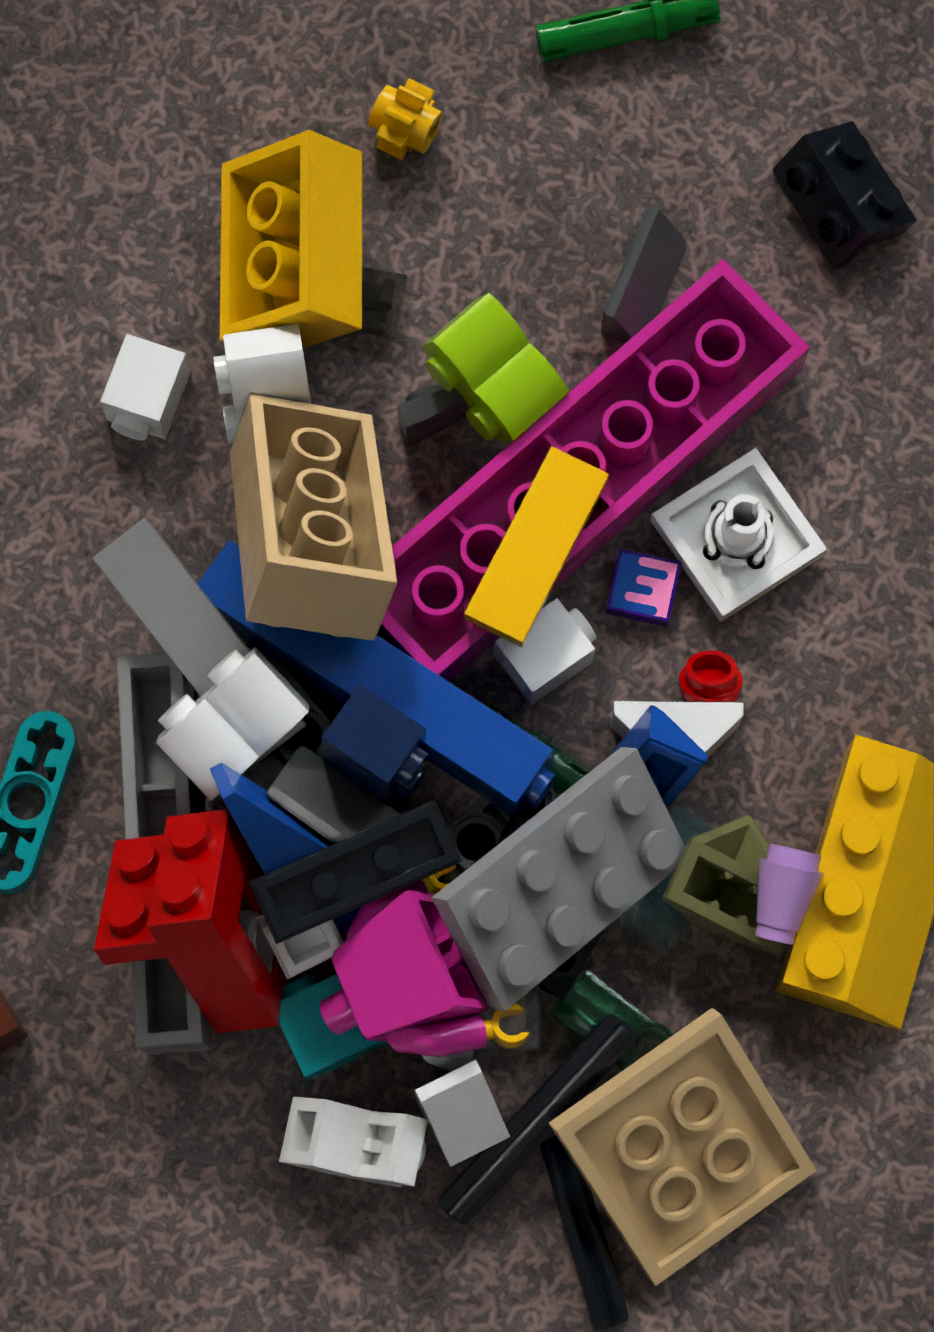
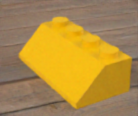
(876, 890)

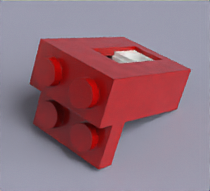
(193, 904)

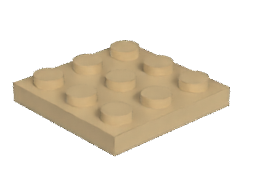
(683, 1146)

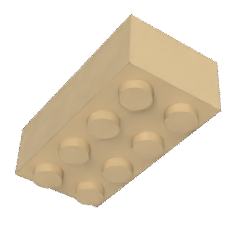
(311, 518)

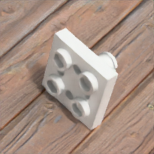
(741, 530)

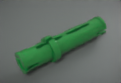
(622, 25)

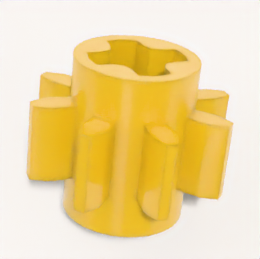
(405, 119)

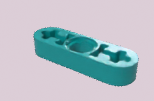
(56, 762)

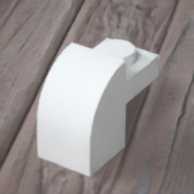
(354, 1142)

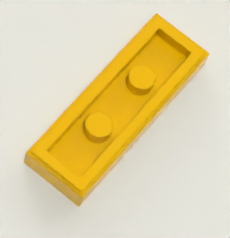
(536, 546)

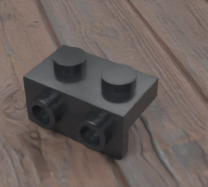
(842, 192)

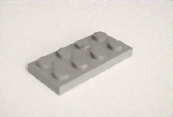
(561, 878)

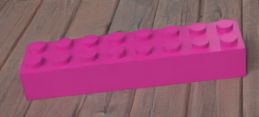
(636, 416)

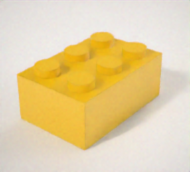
(292, 239)

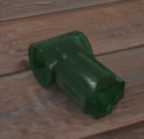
(592, 1000)

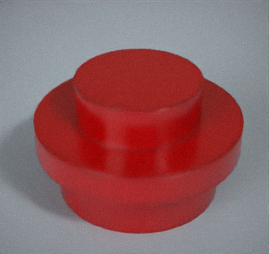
(710, 678)

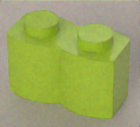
(494, 370)

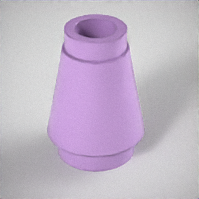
(785, 891)

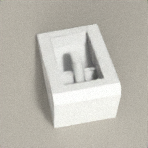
(703, 722)
(462, 1113)

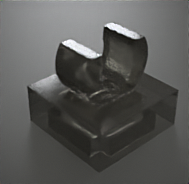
(382, 302)

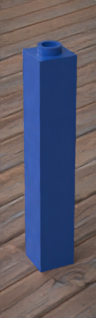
(460, 731)

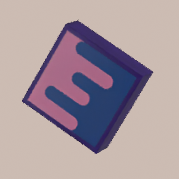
(643, 587)

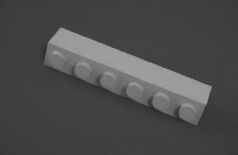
(153, 790)

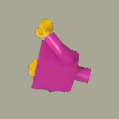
(410, 980)

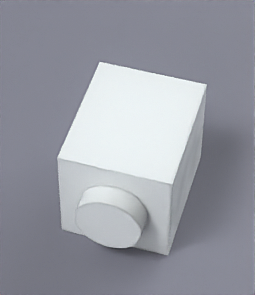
(144, 388)
(551, 654)

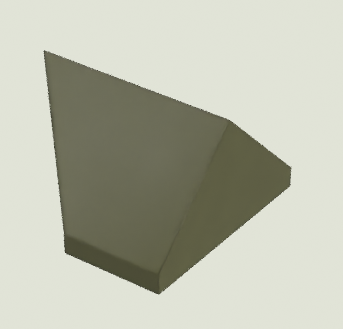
(719, 883)

